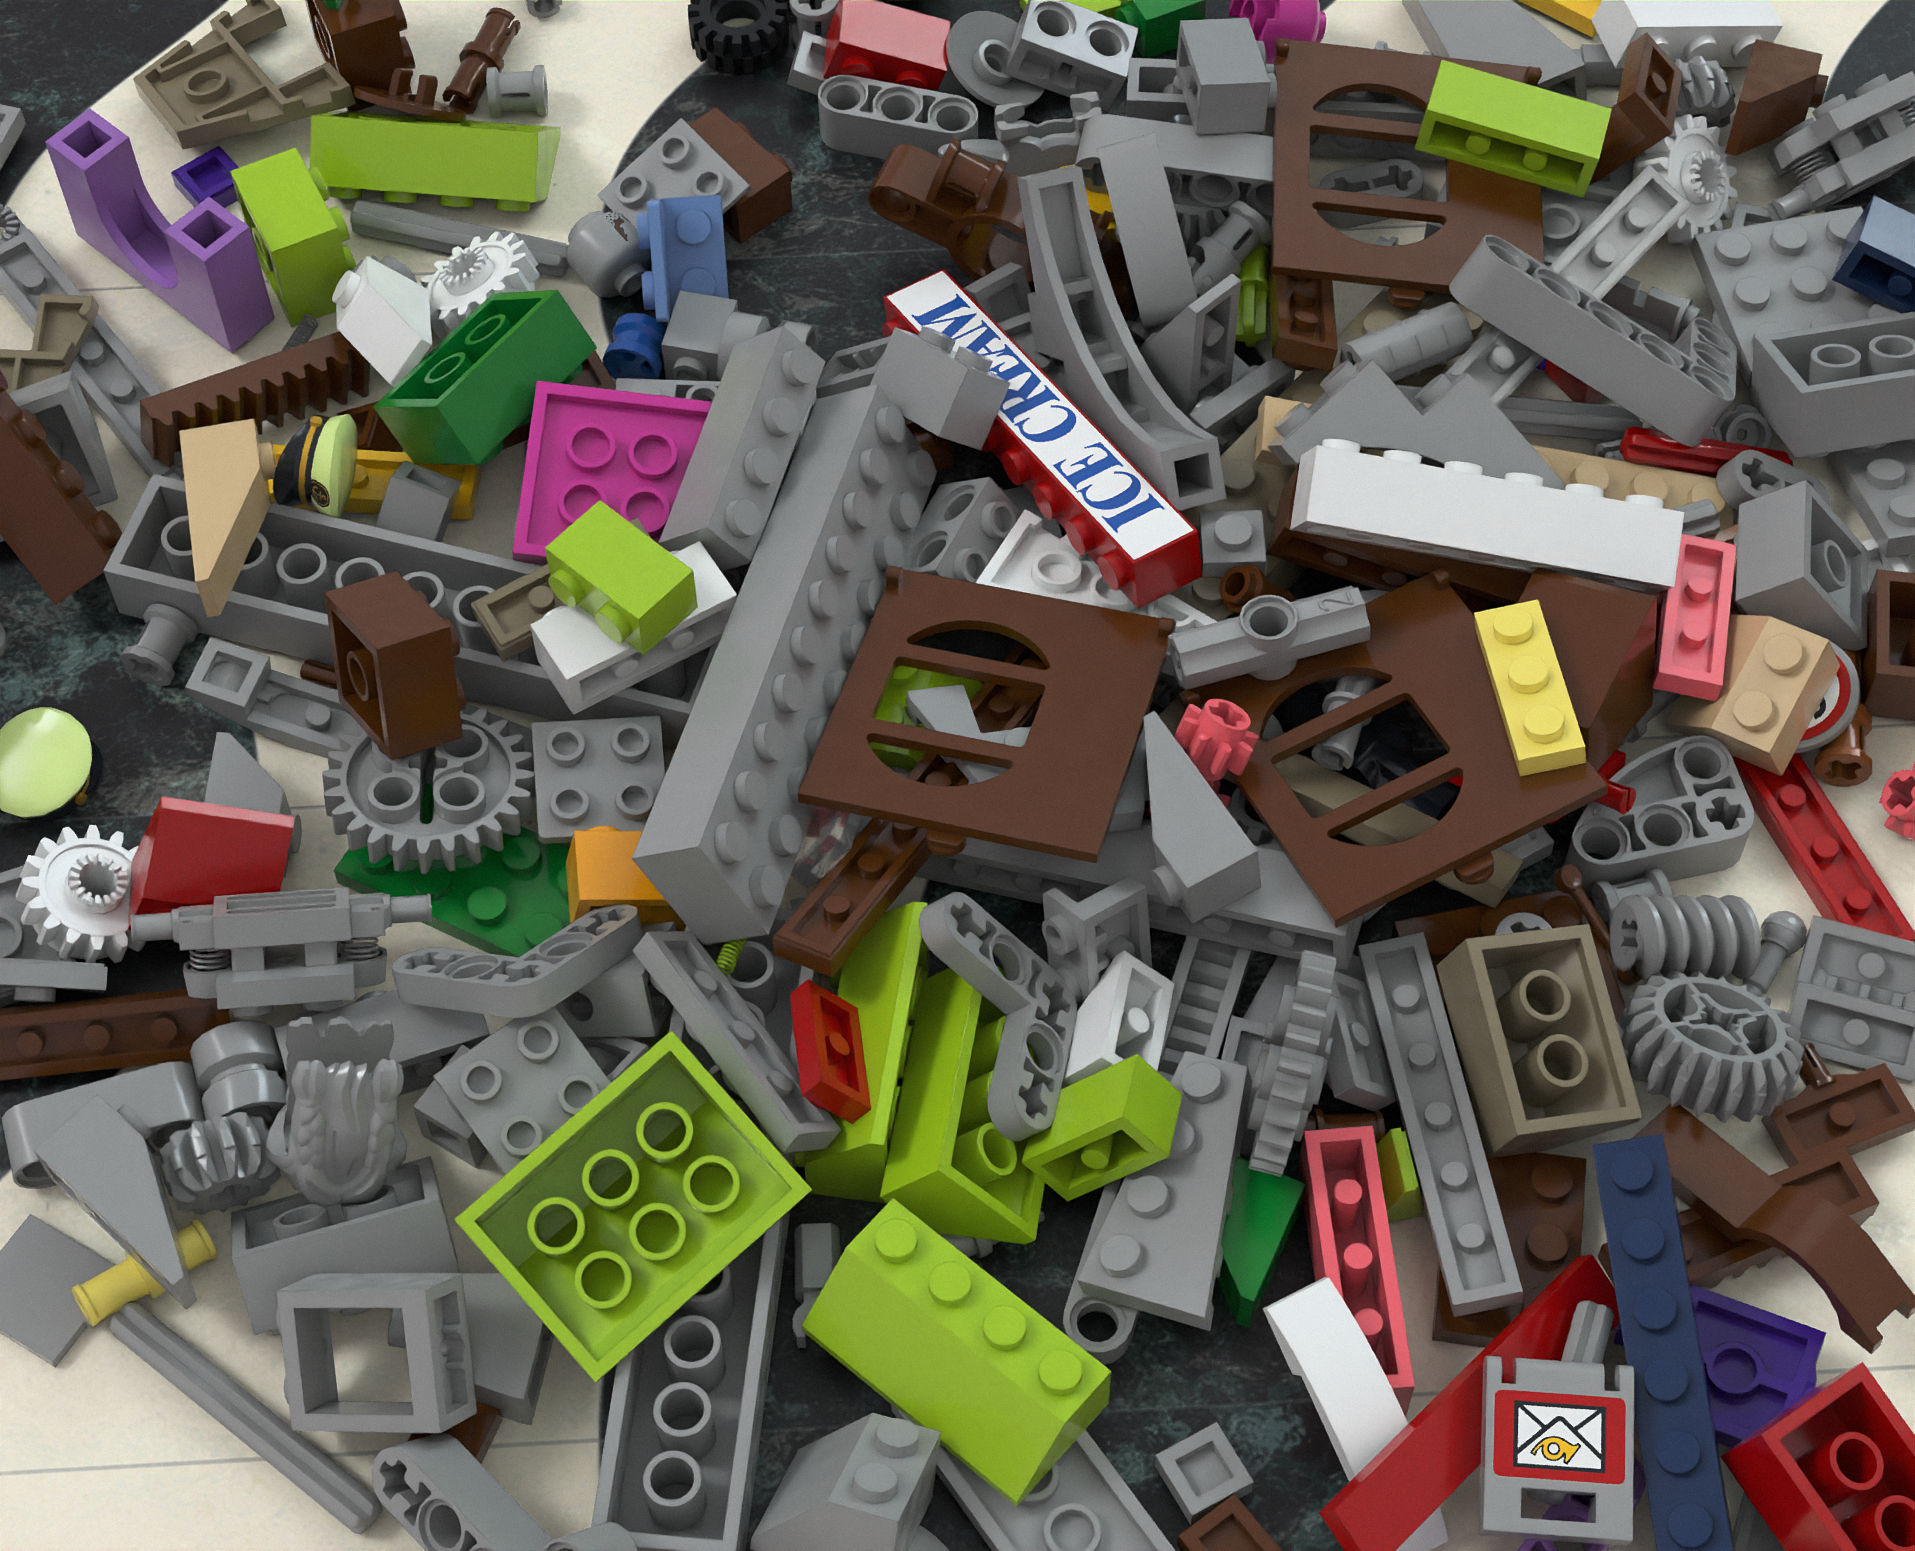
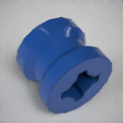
(635, 348)

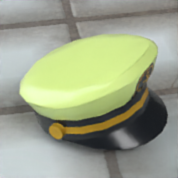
(318, 465)
(46, 765)

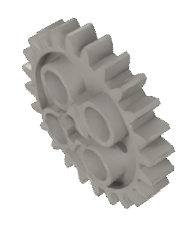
(477, 794)
(1292, 1063)

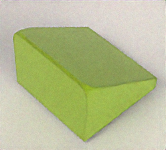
(1398, 1177)

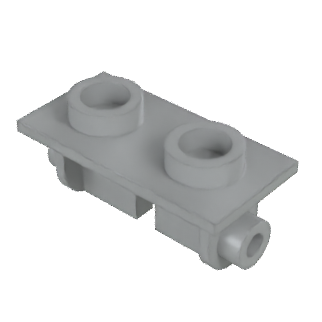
(1655, 311)

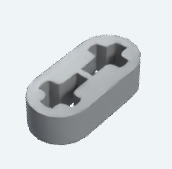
(1372, 179)
(1757, 474)

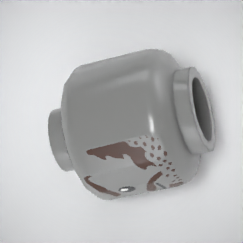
(607, 254)

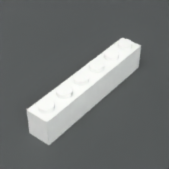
(1486, 518)

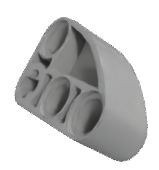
(1148, 228)
(1696, 818)

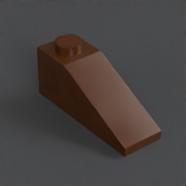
(1775, 94)

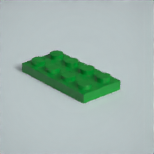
(495, 905)

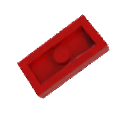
(829, 1052)

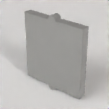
(36, 1291)

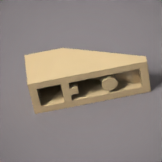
(226, 502)

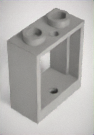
(434, 1341)

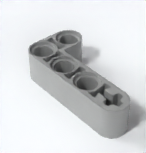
(1199, 168)
(458, 1506)

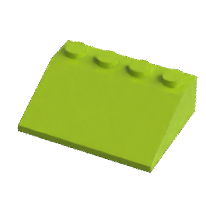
(633, 1206)

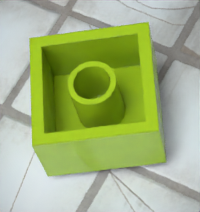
(294, 232)

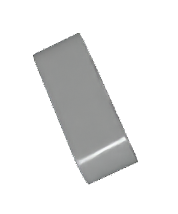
(877, 115)
(161, 1095)

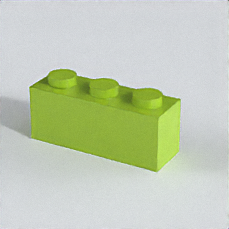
(1513, 128)

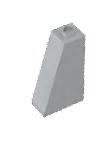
(1498, 34)

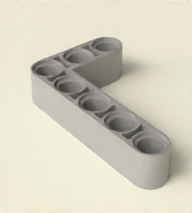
(1668, 386)

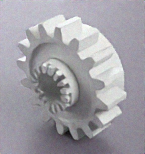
(1697, 171)
(474, 275)
(59, 891)

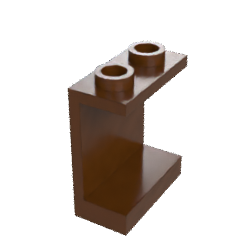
(1643, 106)

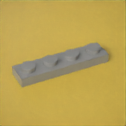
(735, 1040)

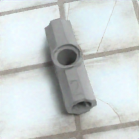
(1269, 637)

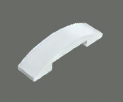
(1344, 1384)

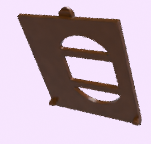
(1476, 198)
(1431, 657)
(1079, 746)

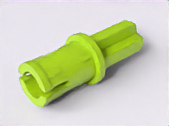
(1253, 298)

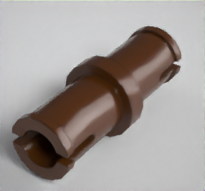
(477, 56)

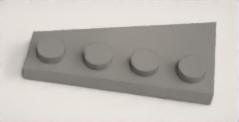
(1170, 1217)

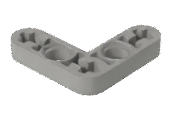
(524, 983)
(1033, 998)

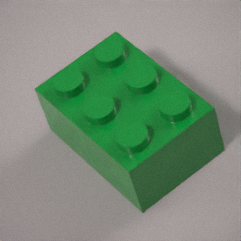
(485, 378)

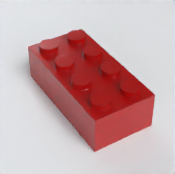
(1833, 1469)

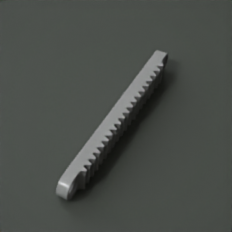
(1199, 1016)

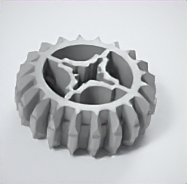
(1711, 1045)

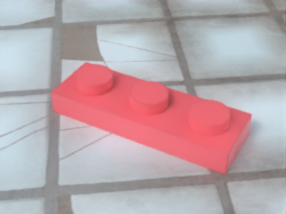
(1696, 620)

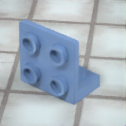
(685, 250)

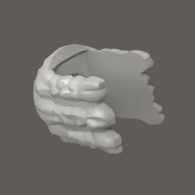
(341, 1111)

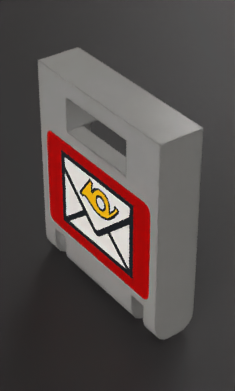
(1557, 1436)

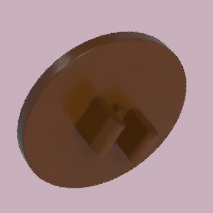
(420, 104)

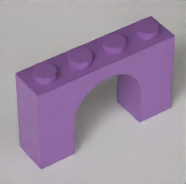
(197, 265)

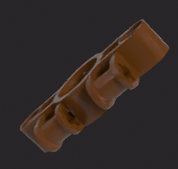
(958, 198)

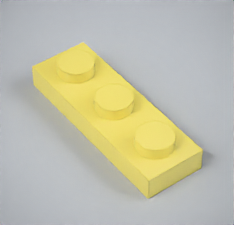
(1529, 688)

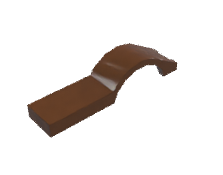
(1801, 1223)

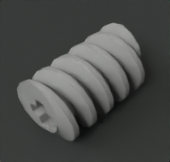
(1685, 936)

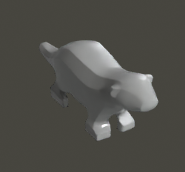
(1030, 146)

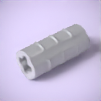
(1413, 343)

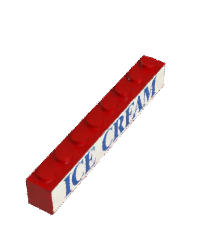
(1061, 453)

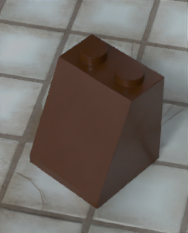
(1604, 653)

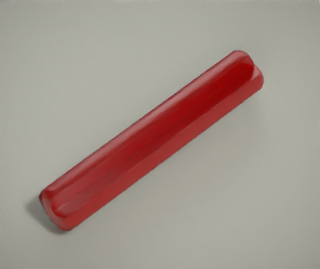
(1660, 450)

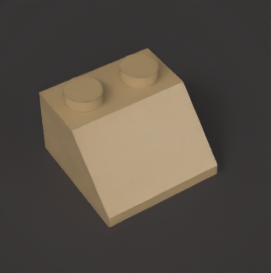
(1767, 694)

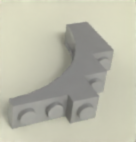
(1105, 373)

